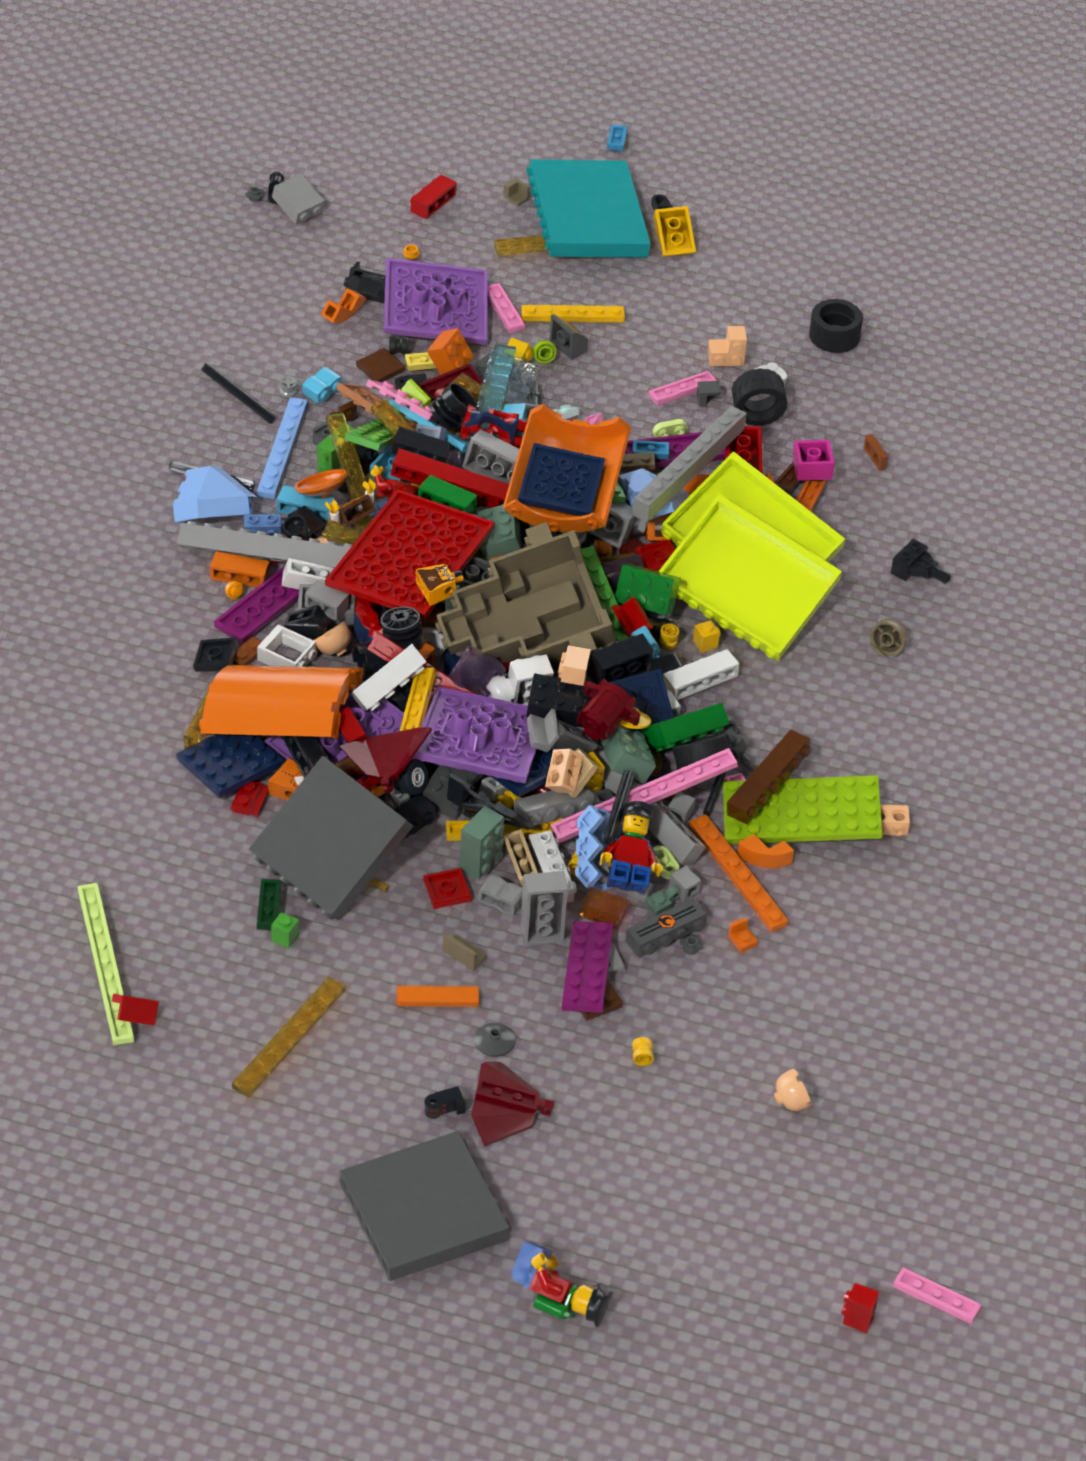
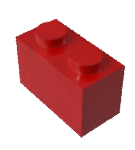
(860, 1307)

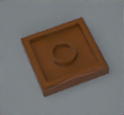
(380, 365)

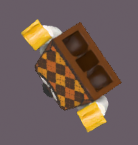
(355, 508)

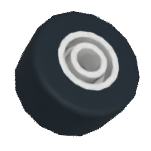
(413, 778)

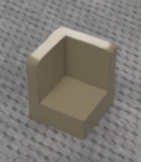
(516, 191)

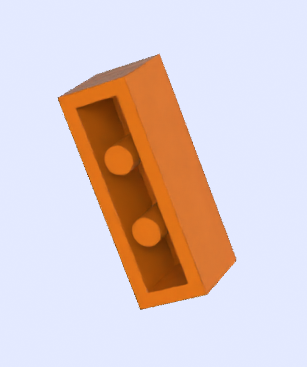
(238, 568)

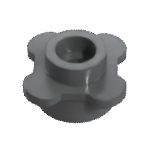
(254, 194)
(691, 944)

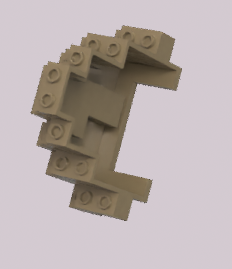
(530, 604)

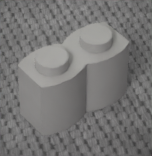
(500, 894)

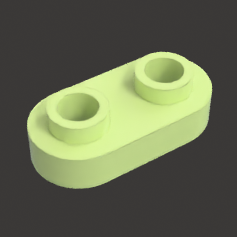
(670, 428)
(667, 861)

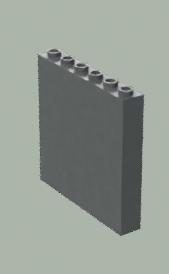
(330, 838)
(424, 1205)

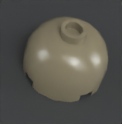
(888, 637)

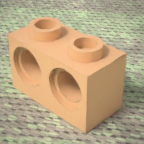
(564, 771)
(895, 819)

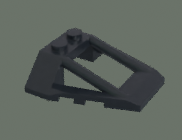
(460, 790)

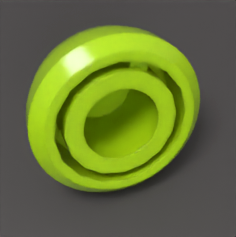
(544, 352)

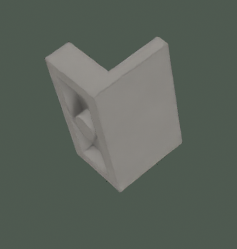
(543, 731)

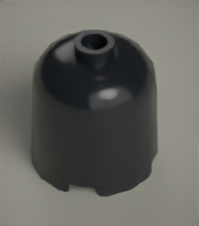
(367, 660)

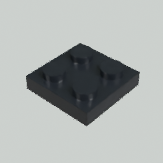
(215, 654)

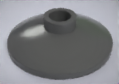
(494, 1039)

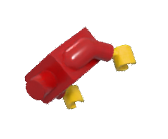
(387, 487)

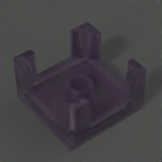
(476, 670)

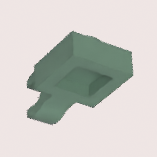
(661, 902)

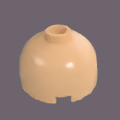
(334, 640)
(791, 1092)

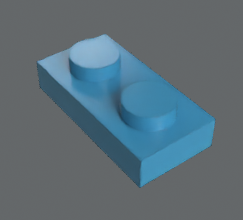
(617, 137)
(660, 449)

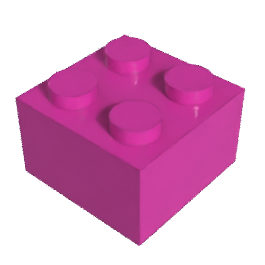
(813, 460)

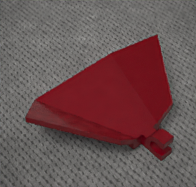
(386, 754)
(504, 1103)

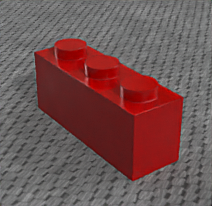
(433, 196)

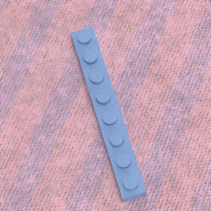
(282, 448)

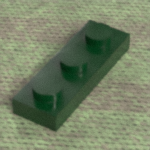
(268, 903)

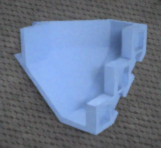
(637, 480)
(210, 494)
(591, 845)

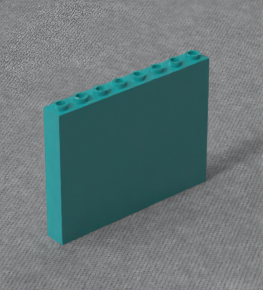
(588, 208)

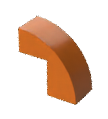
(346, 308)
(758, 854)

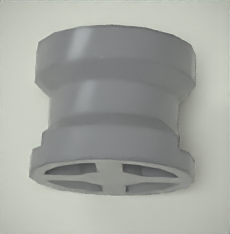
(288, 386)

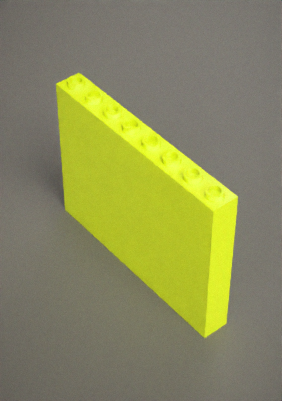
(760, 497)
(750, 577)

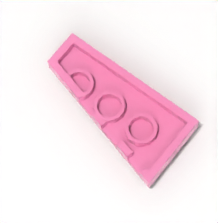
(401, 398)

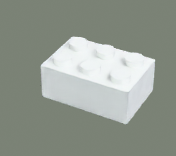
(521, 675)

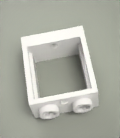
(282, 635)

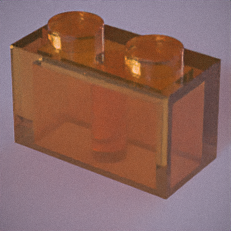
(603, 907)

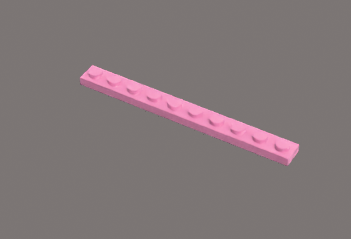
(658, 788)

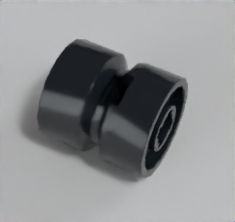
(298, 527)

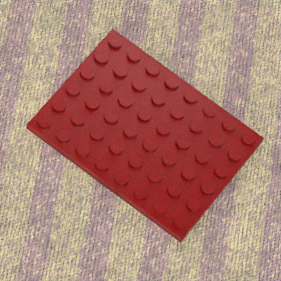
(403, 538)

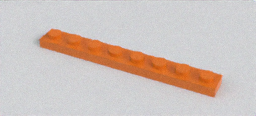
(738, 873)

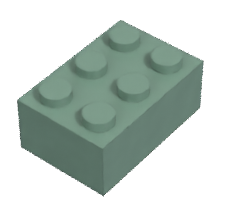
(504, 537)
(629, 752)
(481, 842)

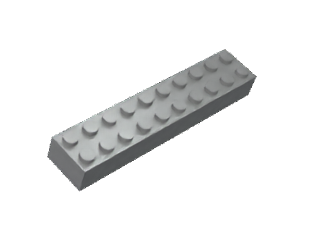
(497, 459)

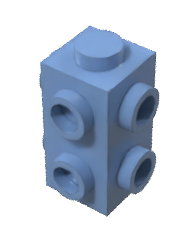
(264, 522)

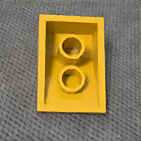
(674, 231)

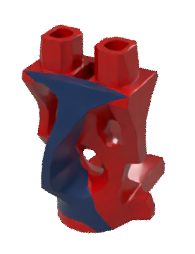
(503, 427)
(366, 621)

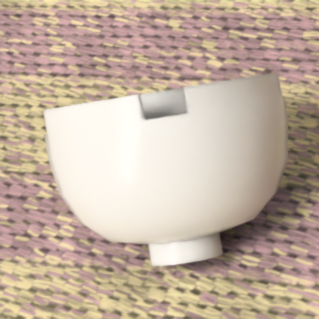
(501, 688)

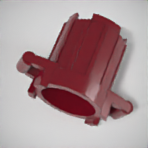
(606, 709)

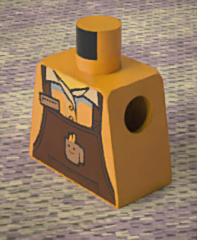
(437, 582)

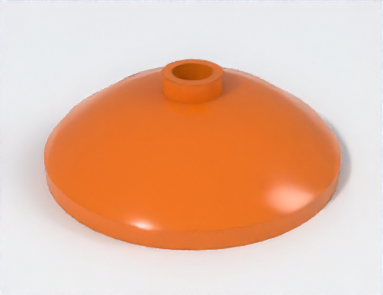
(321, 483)

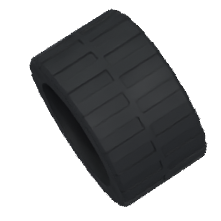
(835, 338)
(760, 382)
(701, 748)

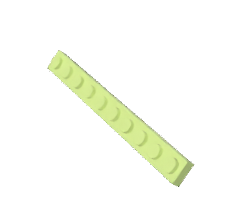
(104, 961)

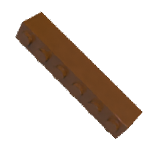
(768, 777)

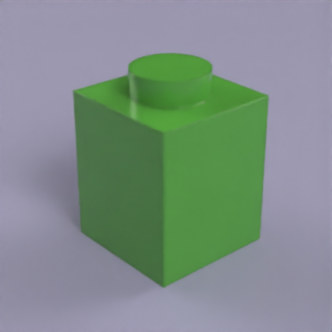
(284, 930)

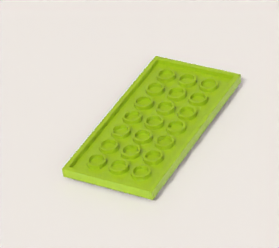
(812, 811)

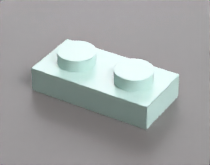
(567, 411)

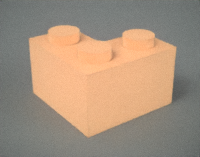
(729, 350)
(574, 665)

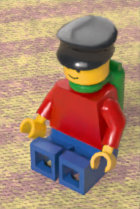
(630, 856)
(555, 1292)

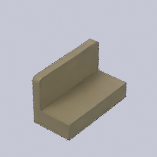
(463, 951)

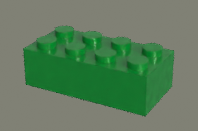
(686, 727)

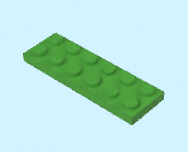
(371, 435)

